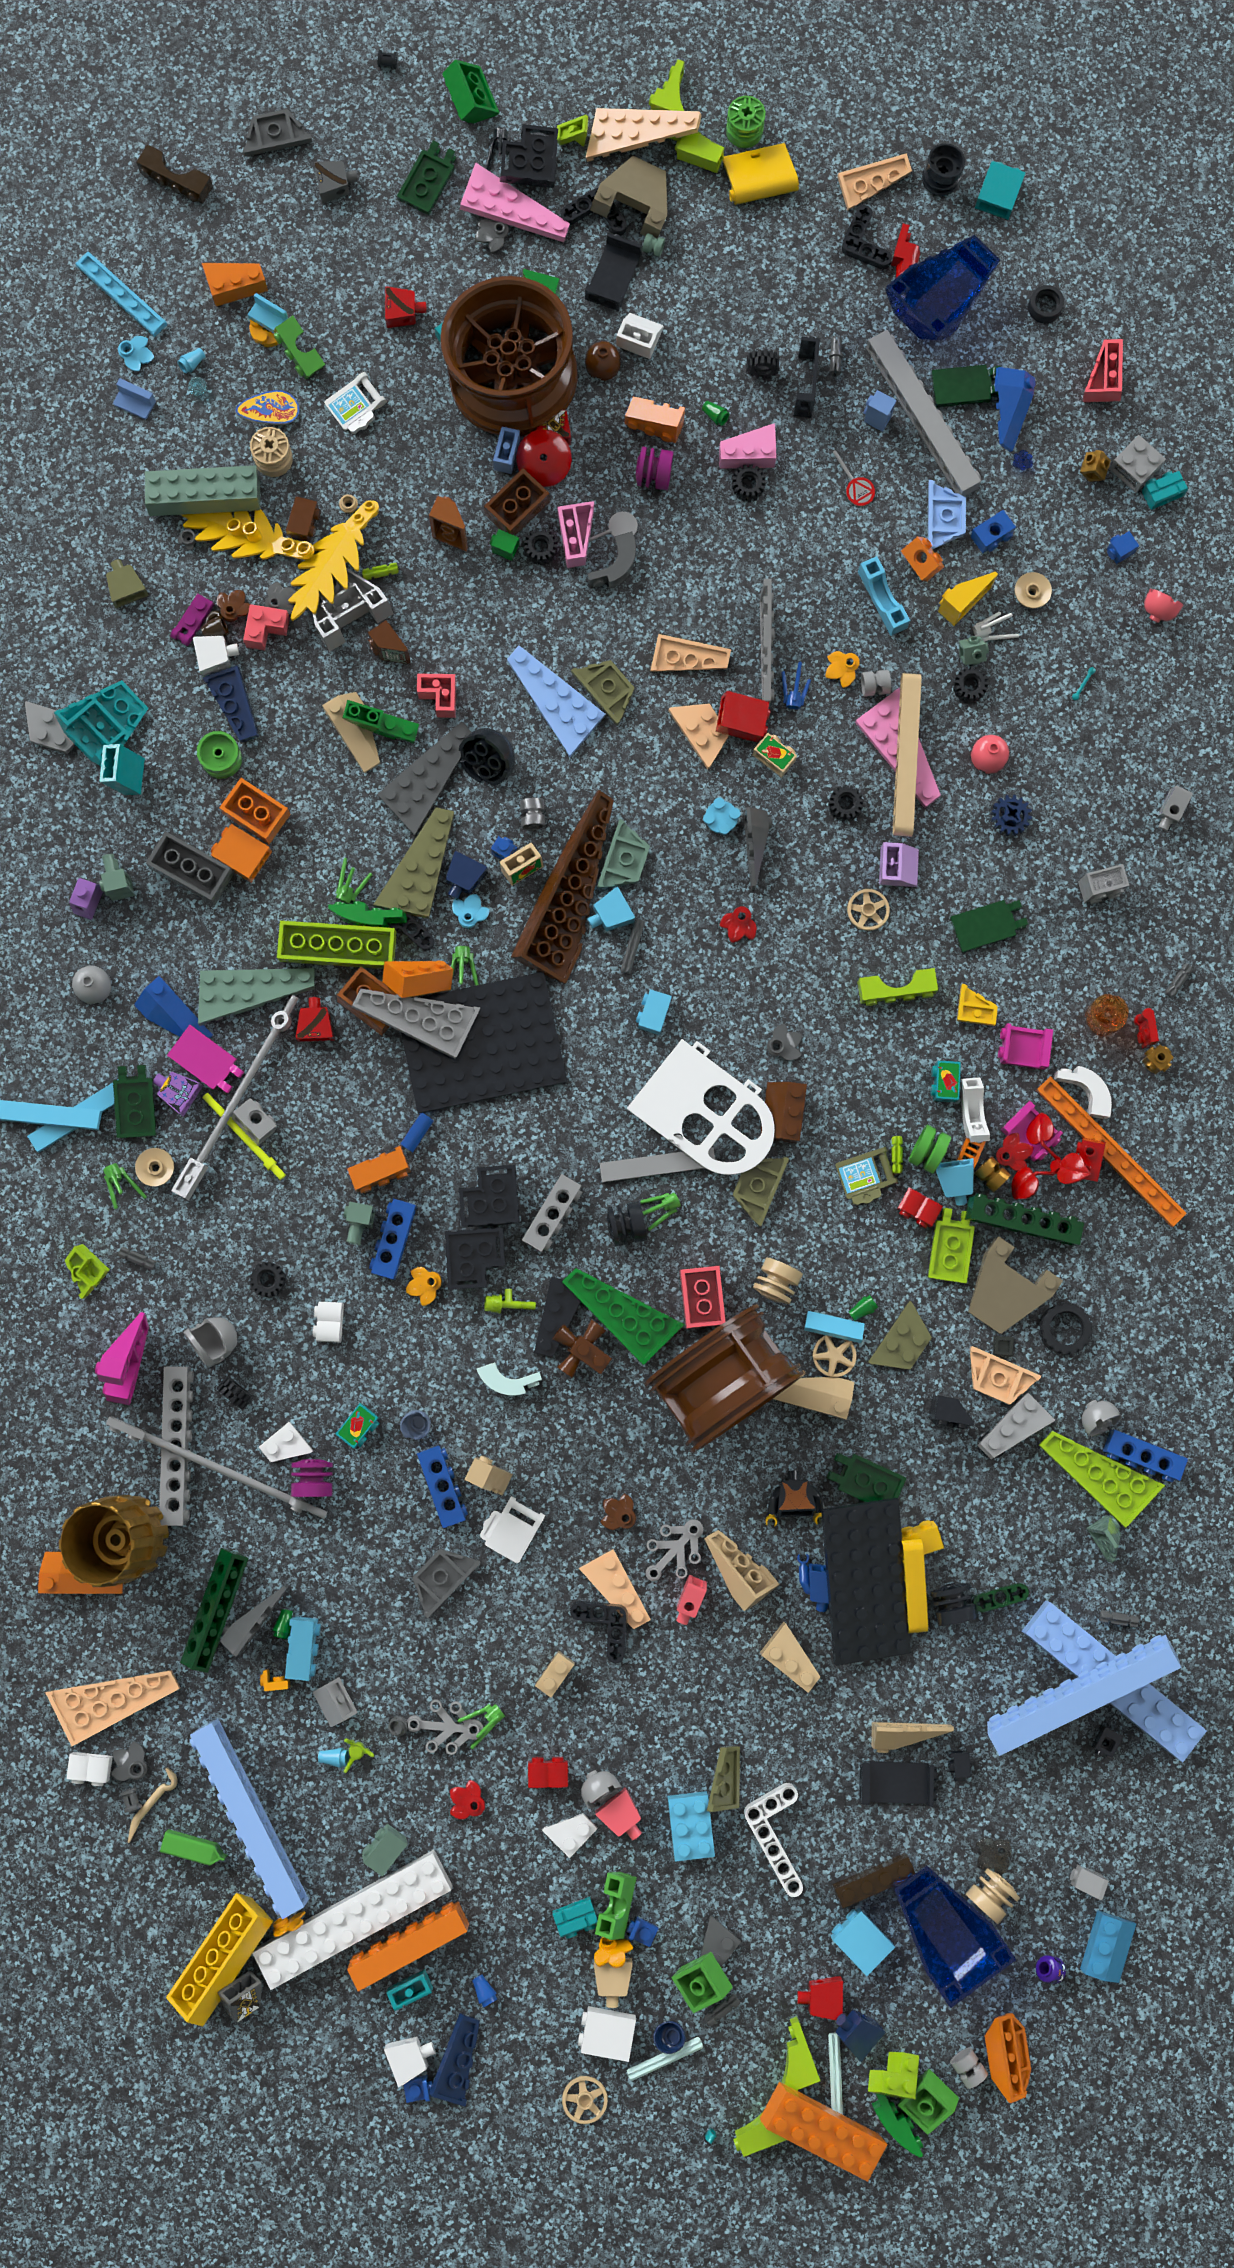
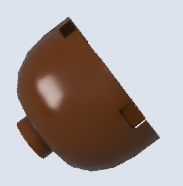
(602, 360)

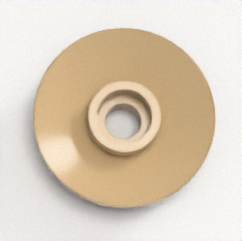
(1033, 582)
(145, 1164)

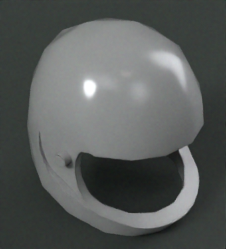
(212, 1340)

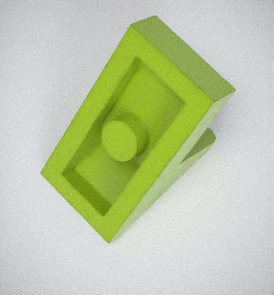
(573, 130)

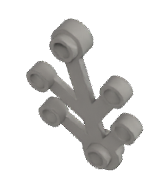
(677, 1547)
(448, 1727)

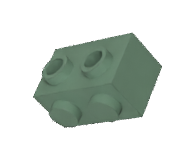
(384, 1849)

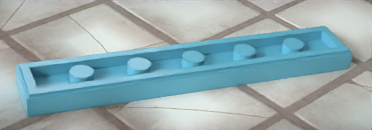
(121, 294)
(50, 1115)
(49, 1134)

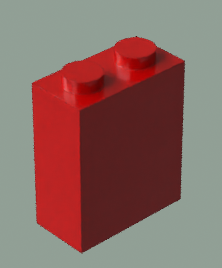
(743, 716)

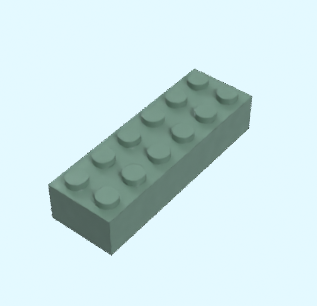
(202, 490)

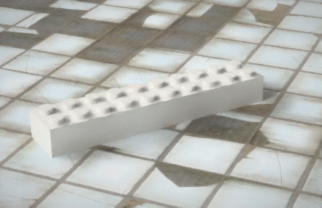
(352, 1919)

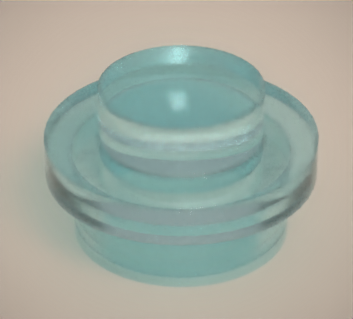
(197, 386)

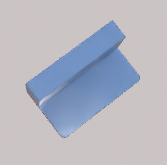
(134, 399)

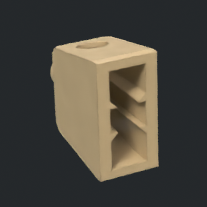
(613, 1981)

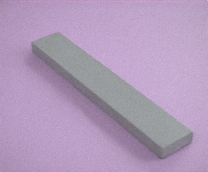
(649, 1166)

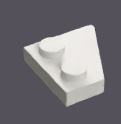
(285, 1444)
(571, 1833)

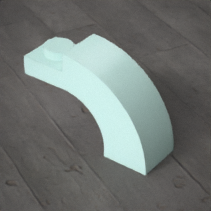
(506, 1386)

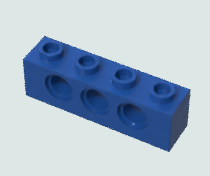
(390, 1269)
(426, 1459)
(1175, 1462)

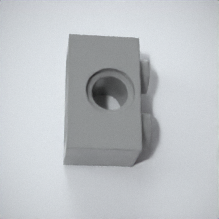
(257, 1132)

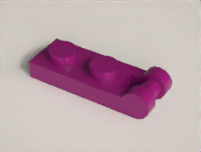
(192, 619)

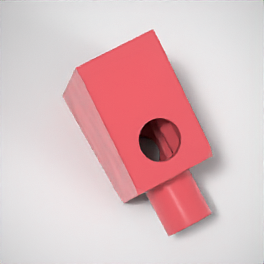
(692, 1592)
(620, 1815)

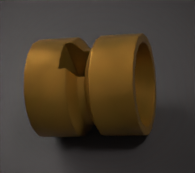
(992, 1174)

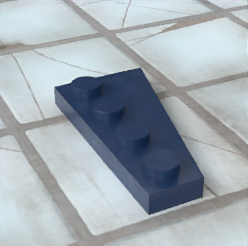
(232, 697)
(454, 2068)

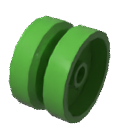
(209, 755)
(932, 1150)

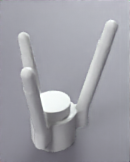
(983, 628)

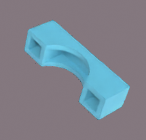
(889, 609)

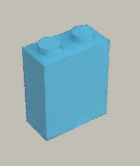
(862, 1941)

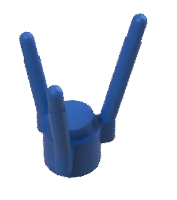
(794, 700)

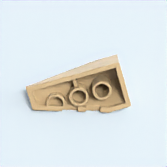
(820, 1394)

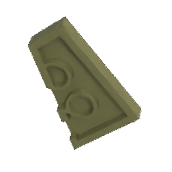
(726, 1781)

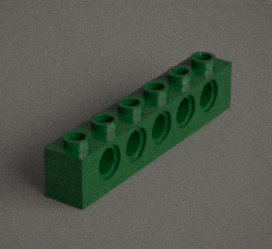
(1072, 1227)
(214, 1610)

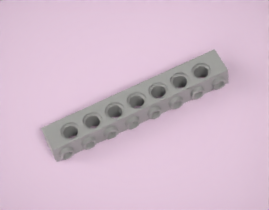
(169, 1416)

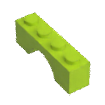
(873, 989)

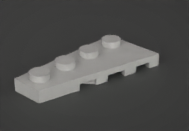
(1019, 1423)

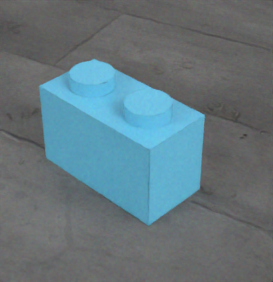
(654, 1011)

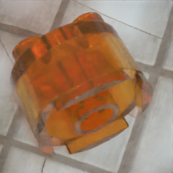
(1107, 1004)

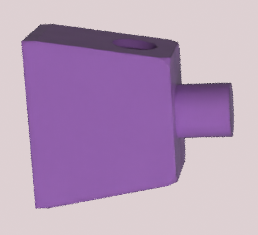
(85, 896)

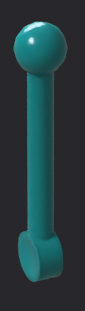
(1075, 696)

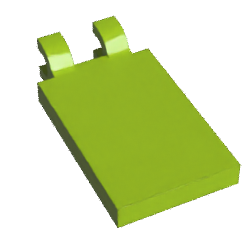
(951, 1248)

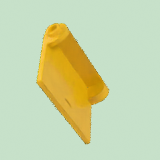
(760, 174)

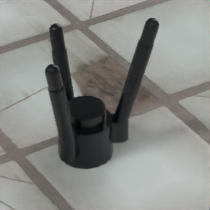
(499, 135)

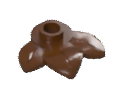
(233, 602)
(616, 1511)

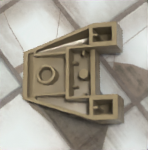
(639, 187)
(1005, 1295)

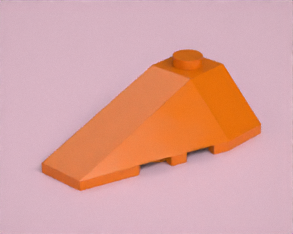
(58, 1580)

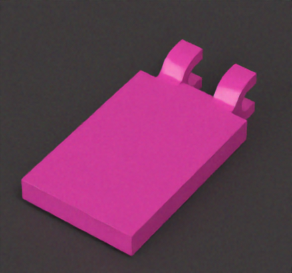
(204, 1059)

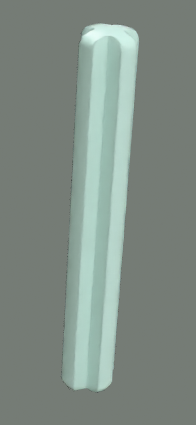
(664, 2059)
(835, 2073)

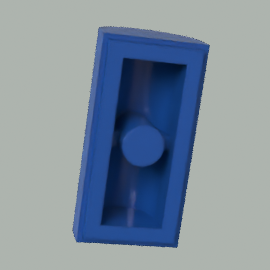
(416, 1132)

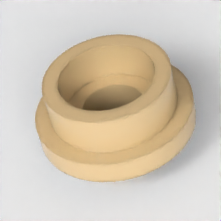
(348, 499)

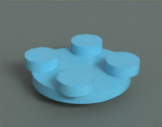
(721, 816)

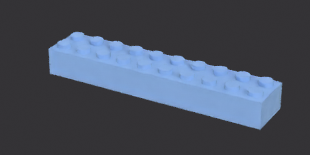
(1082, 1694)
(1143, 1707)
(249, 1818)

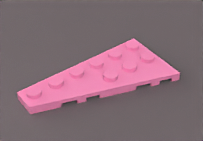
(507, 205)
(881, 728)

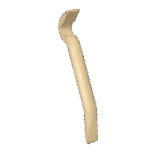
(151, 1801)

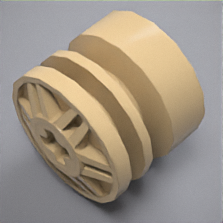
(271, 461)
(777, 1281)
(993, 1895)

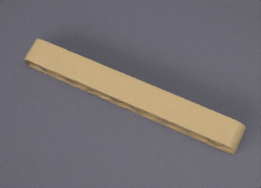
(907, 754)

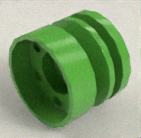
(745, 121)

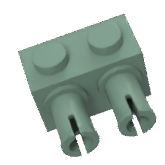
(115, 881)
(359, 1217)

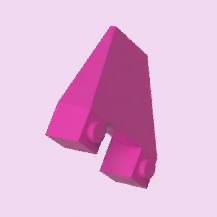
(122, 1362)

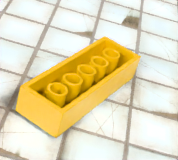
(219, 1959)

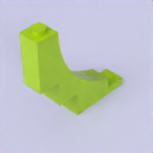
(798, 2073)

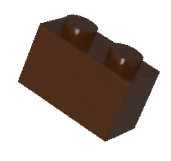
(302, 519)

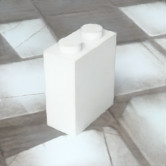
(607, 2033)

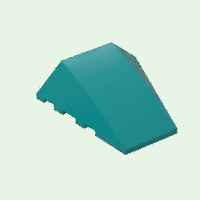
(102, 719)

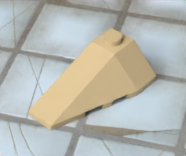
(357, 739)
(743, 1577)
(897, 1735)

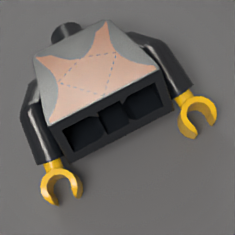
(794, 1499)

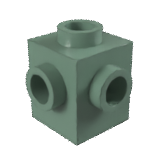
(973, 650)

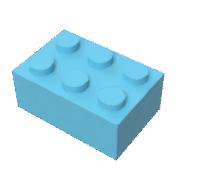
(691, 1826)

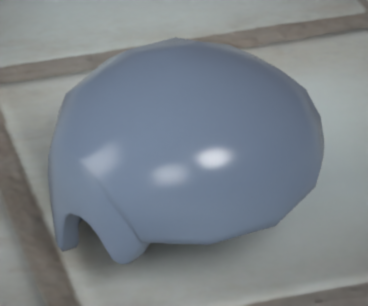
(415, 1424)

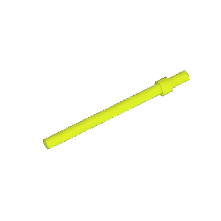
(269, 1163)

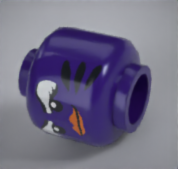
(1050, 1969)

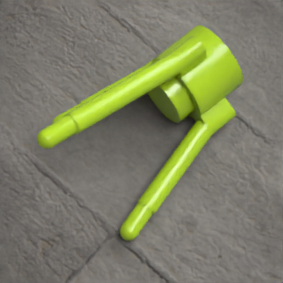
(356, 1752)

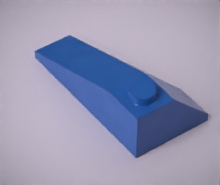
(1015, 395)
(167, 1010)

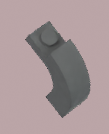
(621, 568)

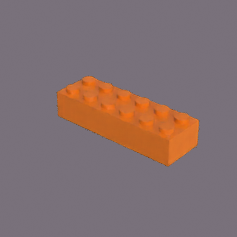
(408, 1945)
(823, 2131)

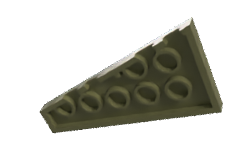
(417, 875)

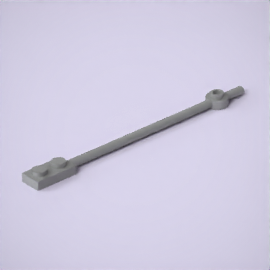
(196, 1169)
(136, 1433)

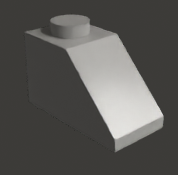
(1089, 1881)

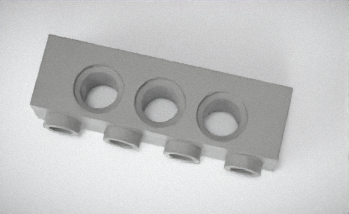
(563, 1185)

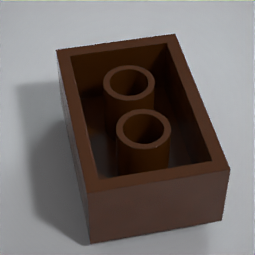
(517, 503)

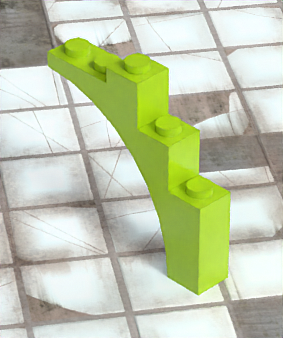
(691, 148)

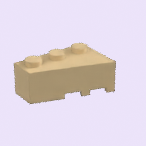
(488, 1476)
(790, 1658)

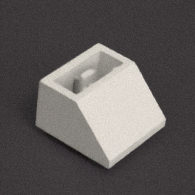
(638, 335)

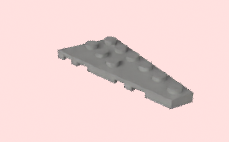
(766, 636)

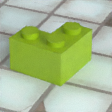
(899, 2079)

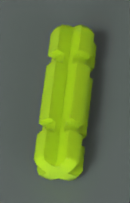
(380, 571)
(897, 1155)

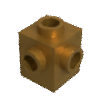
(1095, 466)
(1152, 1062)

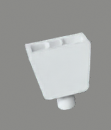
(213, 654)
(408, 2058)

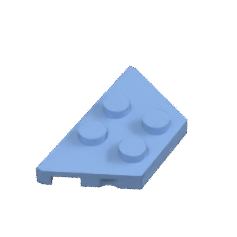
(945, 515)

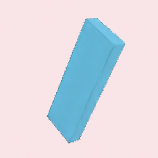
(834, 1326)

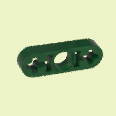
(1013, 1588)

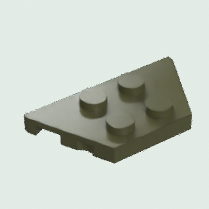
(606, 687)
(758, 1186)
(903, 1341)

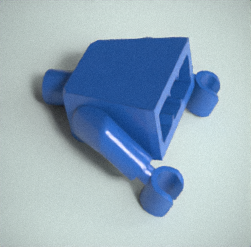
(814, 1583)

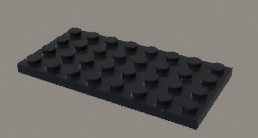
(866, 1581)

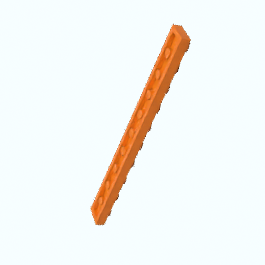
(1113, 1153)

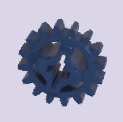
(1007, 808)

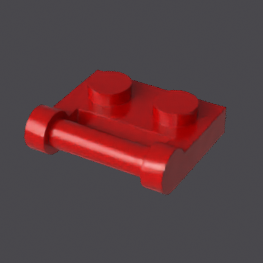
(1147, 1028)

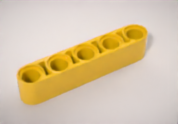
(915, 1585)

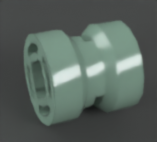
(653, 245)

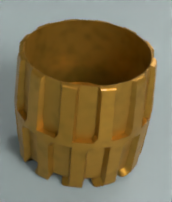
(113, 1540)

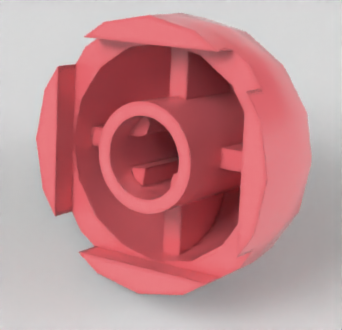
(1161, 606)
(990, 754)

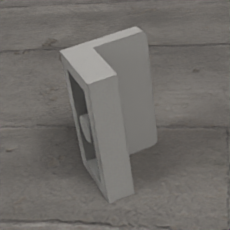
(335, 1702)

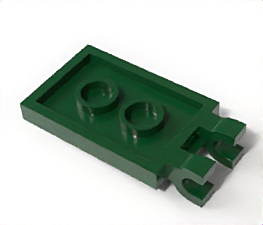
(427, 179)
(963, 385)
(987, 925)
(134, 1104)
(866, 1479)

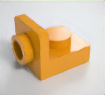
(277, 1683)

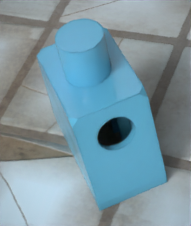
(611, 911)
(957, 1179)

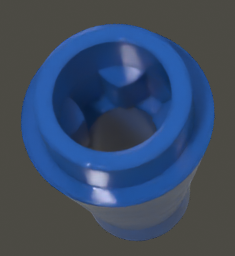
(484, 1991)

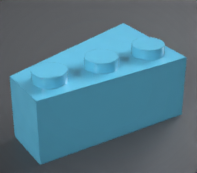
(302, 1648)

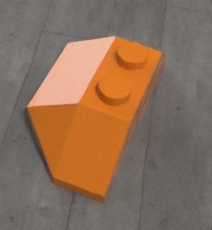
(1008, 2056)

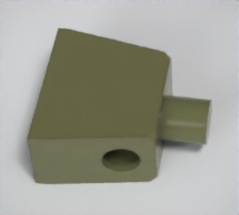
(124, 584)

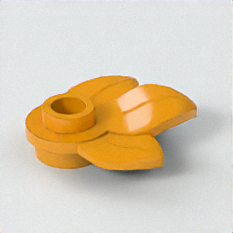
(840, 669)
(421, 1287)
(281, 1925)
(612, 1952)

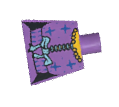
(177, 1091)

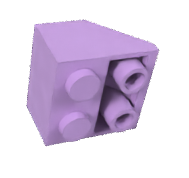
(898, 865)

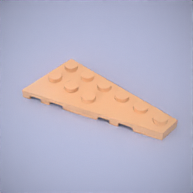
(632, 129)
(96, 1706)

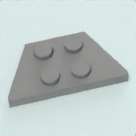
(45, 729)

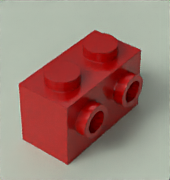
(1092, 1154)

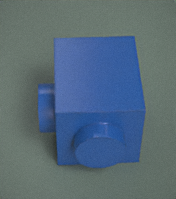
(1122, 547)

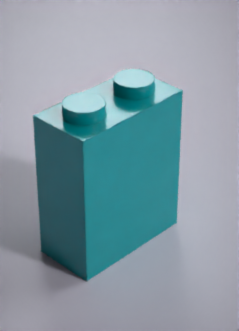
(1000, 190)
(122, 769)

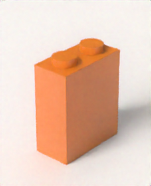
(241, 852)

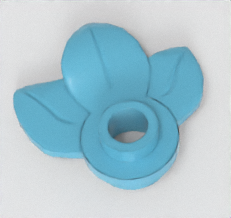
(138, 352)
(470, 908)

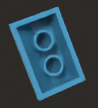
(1107, 1947)

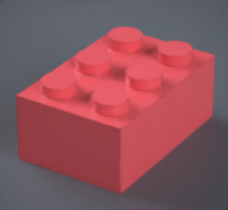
(702, 1297)

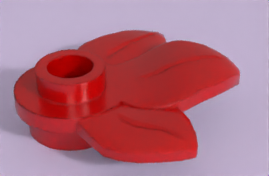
(738, 928)
(1017, 1152)
(464, 1798)

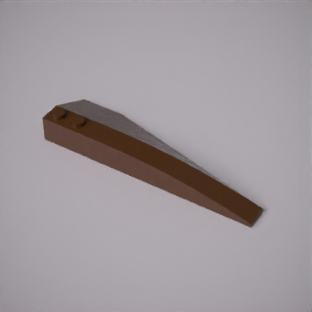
(559, 916)

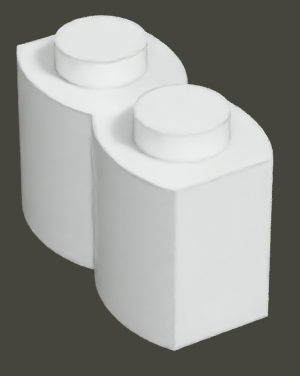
(329, 1322)
(89, 1768)

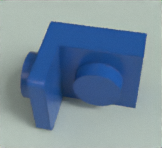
(641, 1931)
(418, 2089)

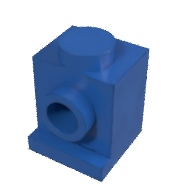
(503, 848)

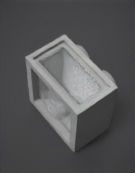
(1137, 463)
(1103, 884)

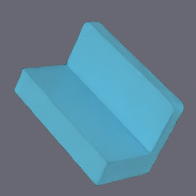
(266, 313)

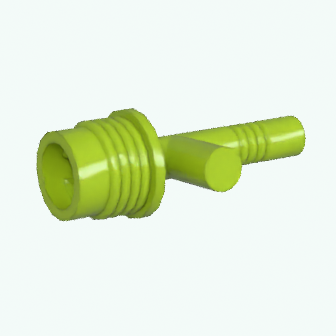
(495, 1303)

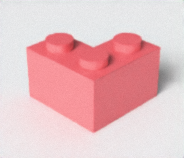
(262, 621)
(439, 687)

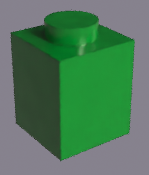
(504, 544)

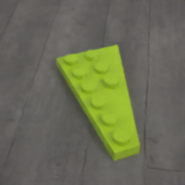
(1111, 1484)

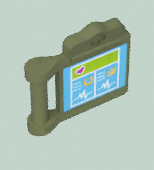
(861, 1176)

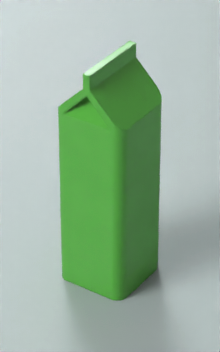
(191, 1848)

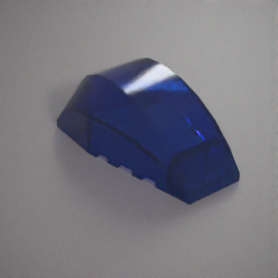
(942, 289)
(951, 1936)

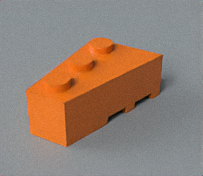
(234, 281)
(417, 977)

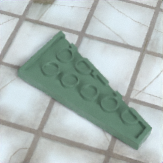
(242, 990)

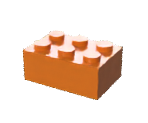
(255, 811)

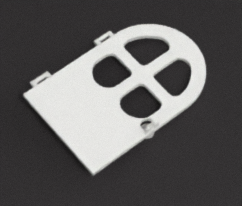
(679, 1091)

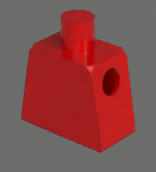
(823, 1997)

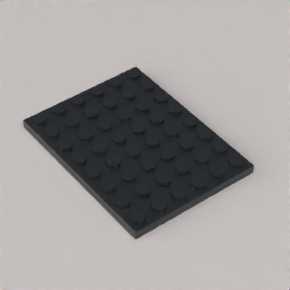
(505, 1053)

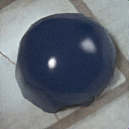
(669, 2037)

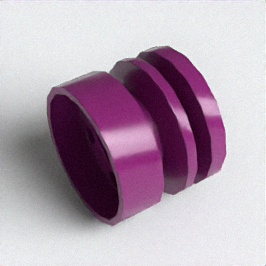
(654, 468)
(311, 1478)

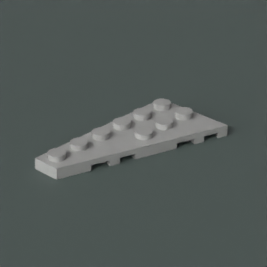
(426, 1020)

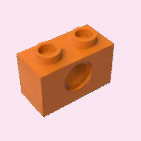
(913, 554)

